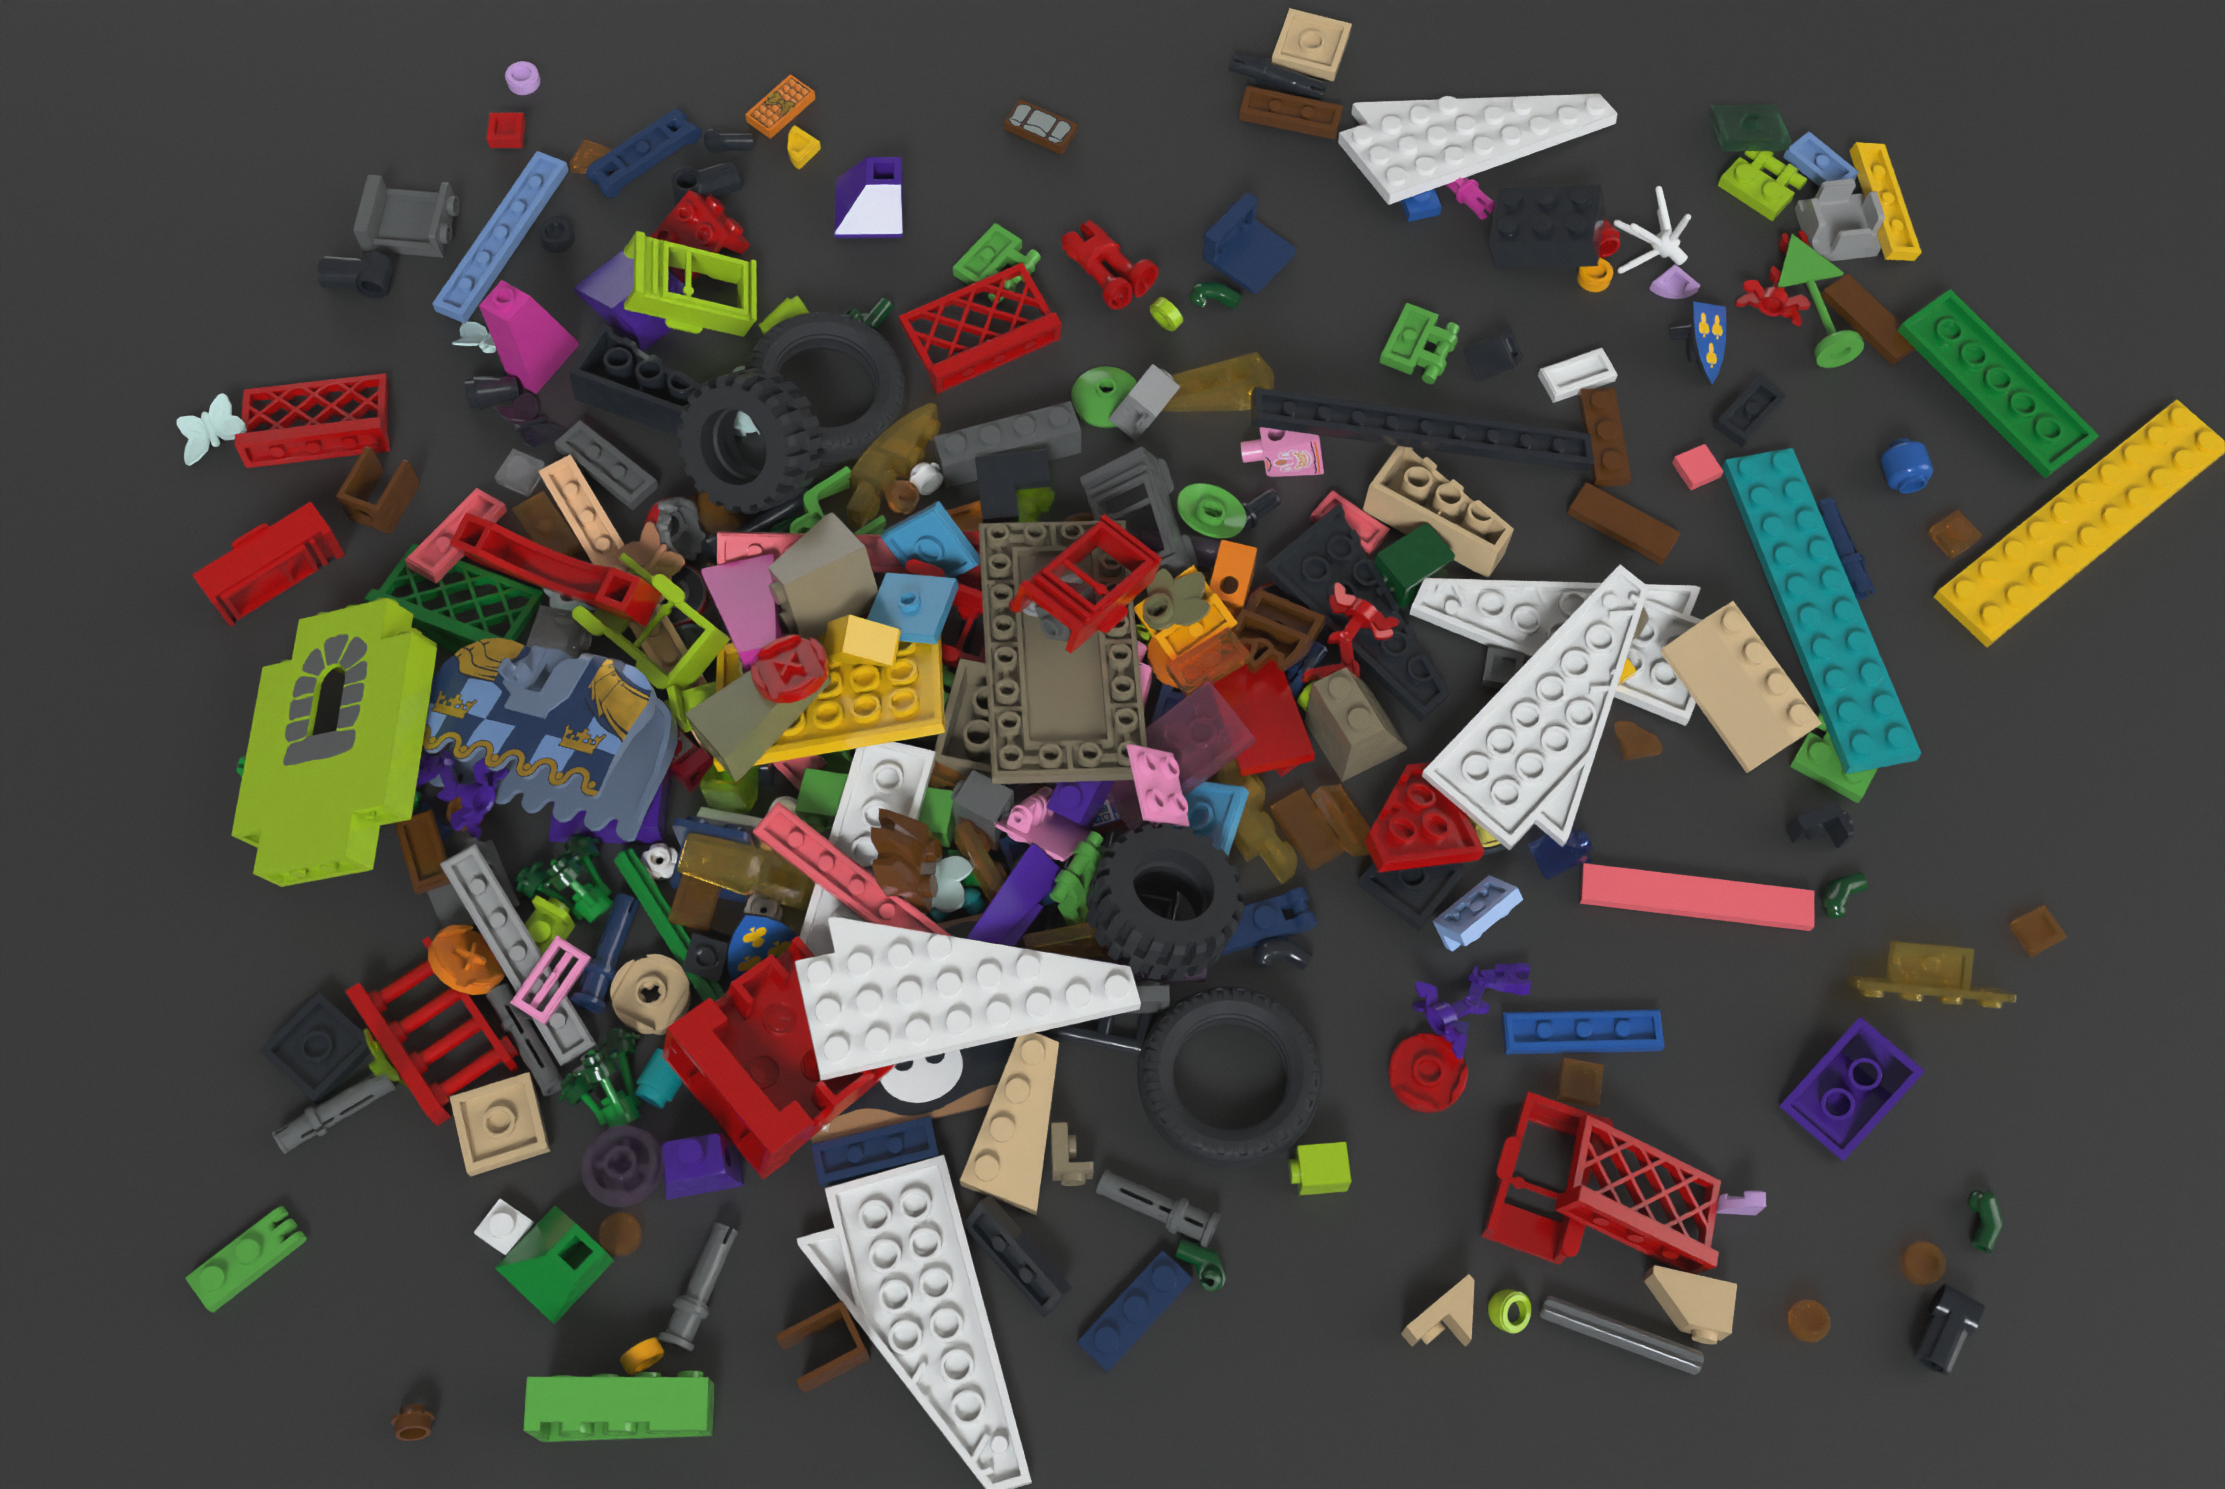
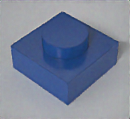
(1422, 206)

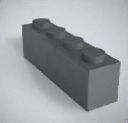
(1045, 428)

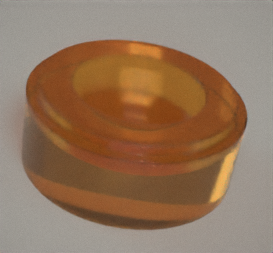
(620, 1234)
(1923, 1263)

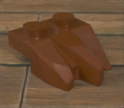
(1277, 631)
(906, 859)

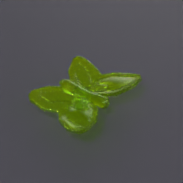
(380, 1064)

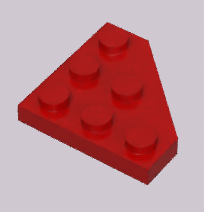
(1420, 827)

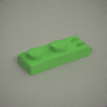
(245, 1259)

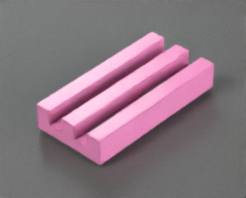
(571, 951)

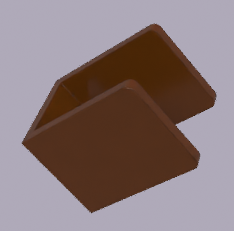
(391, 504)
(814, 1325)

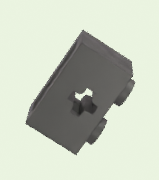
(982, 805)

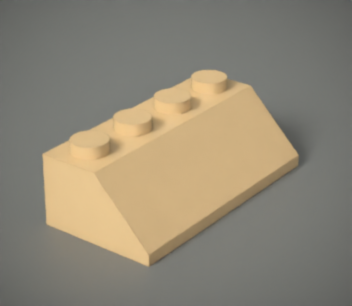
(1740, 687)

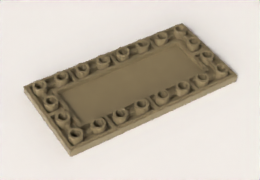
(1047, 708)

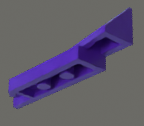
(1017, 901)

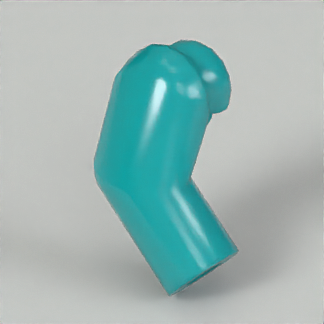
(973, 905)

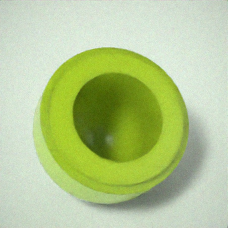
(1499, 1306)

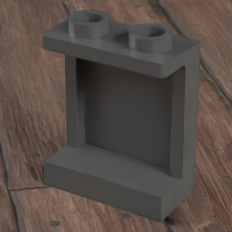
(405, 219)

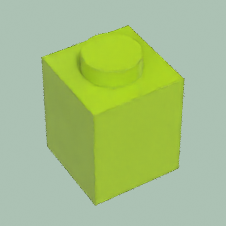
(1320, 1168)

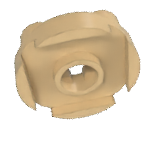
(644, 974)

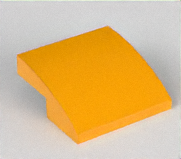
(1180, 639)

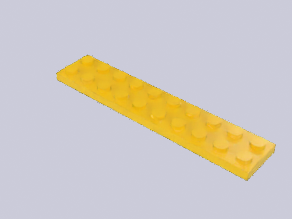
(2080, 523)

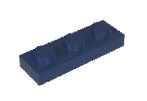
(874, 1151)
(1134, 1311)

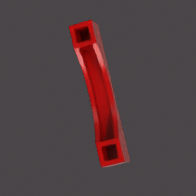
(587, 583)

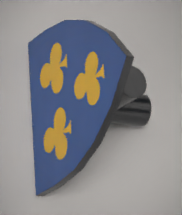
(1705, 337)
(754, 940)

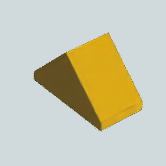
(861, 642)

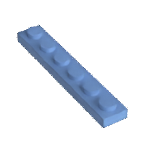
(500, 237)

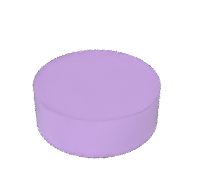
(522, 78)

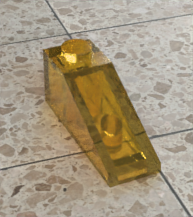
(1221, 385)

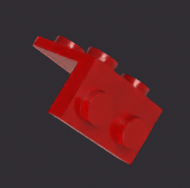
(701, 225)

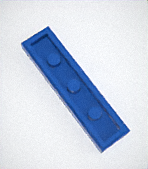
(1582, 1031)

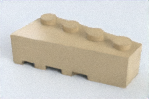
(1414, 493)
(1014, 1133)

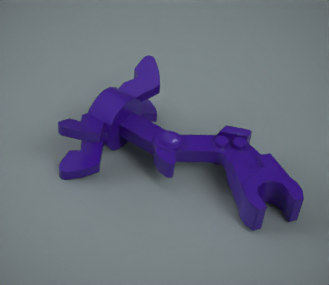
(476, 797)
(1444, 1017)

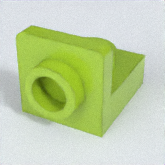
(683, 701)
(549, 921)

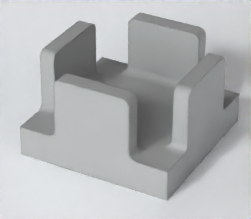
(1841, 222)

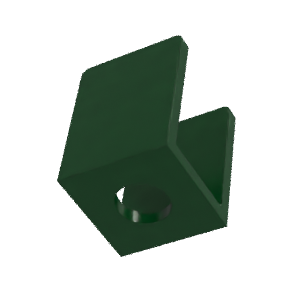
(1411, 561)

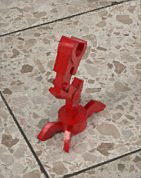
(1774, 300)
(1361, 615)

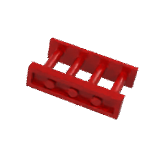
(414, 1065)

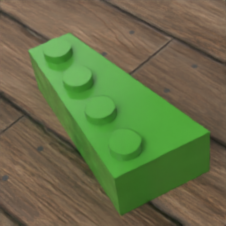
(619, 1407)

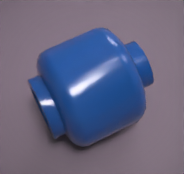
(1906, 465)

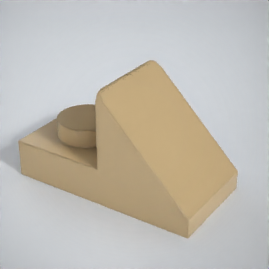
(1453, 1308)

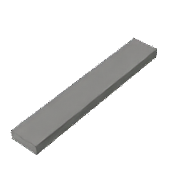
(514, 949)

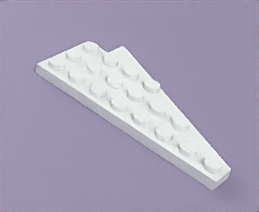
(1434, 142)
(1527, 613)
(1538, 736)
(923, 994)
(914, 1291)

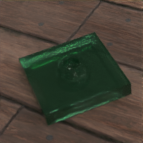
(1750, 127)

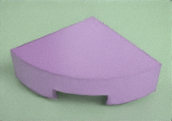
(1674, 284)
(1750, 1204)

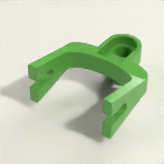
(813, 513)

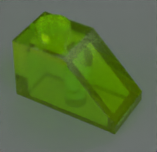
(726, 794)

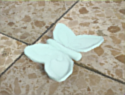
(475, 334)
(208, 428)

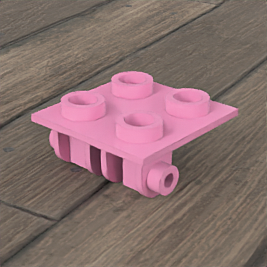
(1158, 786)
(1036, 824)

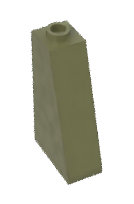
(743, 725)

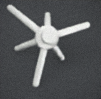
(1664, 243)

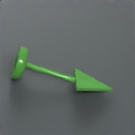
(1807, 266)

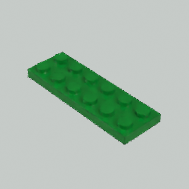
(1998, 383)

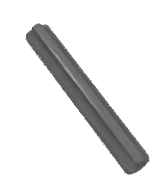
(1622, 1335)

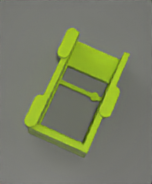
(684, 312)
(691, 664)

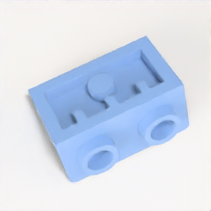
(1476, 912)

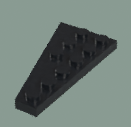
(1332, 555)

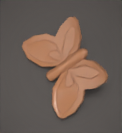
(652, 554)

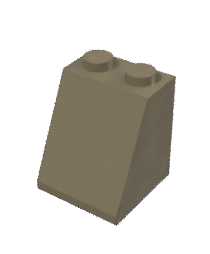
(822, 579)
(1350, 724)

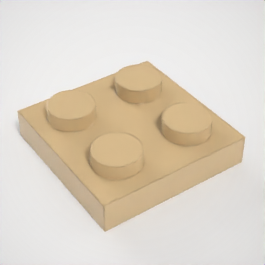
(1311, 44)
(499, 1124)

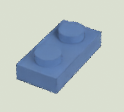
(1818, 160)

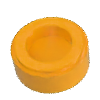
(1595, 277)
(642, 1356)

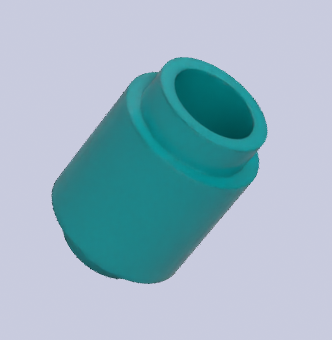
(657, 1081)

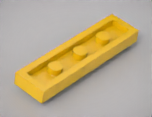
(1877, 174)

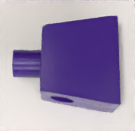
(700, 1165)

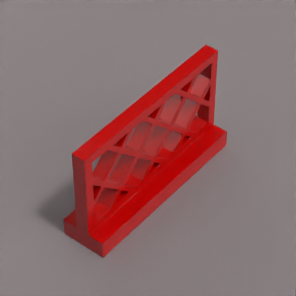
(987, 354)
(314, 439)
(1625, 1223)

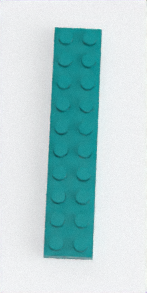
(1821, 612)

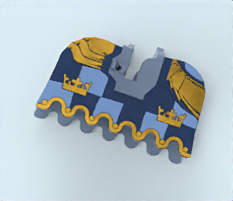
(561, 725)

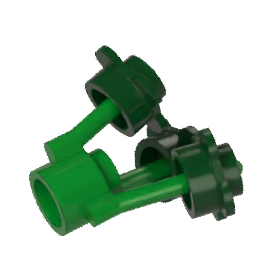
(563, 871)
(597, 1067)

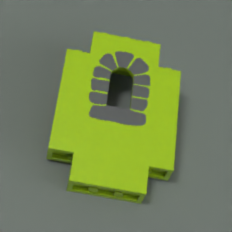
(322, 797)

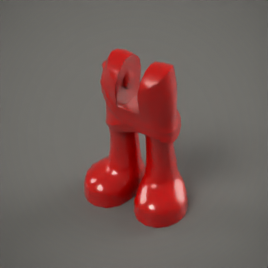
(1101, 248)

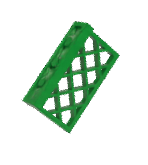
(448, 631)

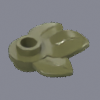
(1178, 597)

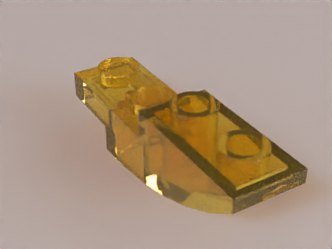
(890, 455)
(1256, 829)
(745, 870)

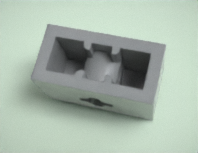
(1144, 402)

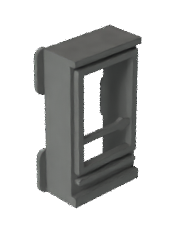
(1127, 473)

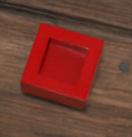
(506, 130)

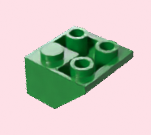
(554, 1264)

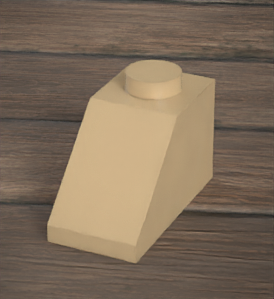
(1694, 1302)

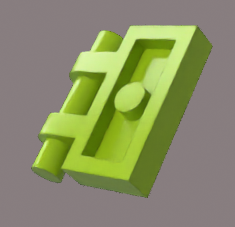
(1758, 189)

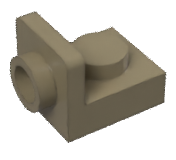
(1062, 1150)

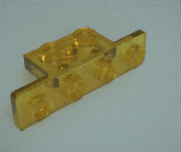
(1933, 971)

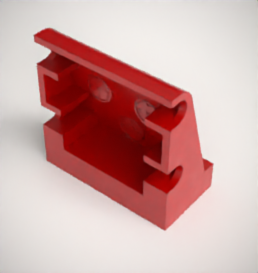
(757, 1065)

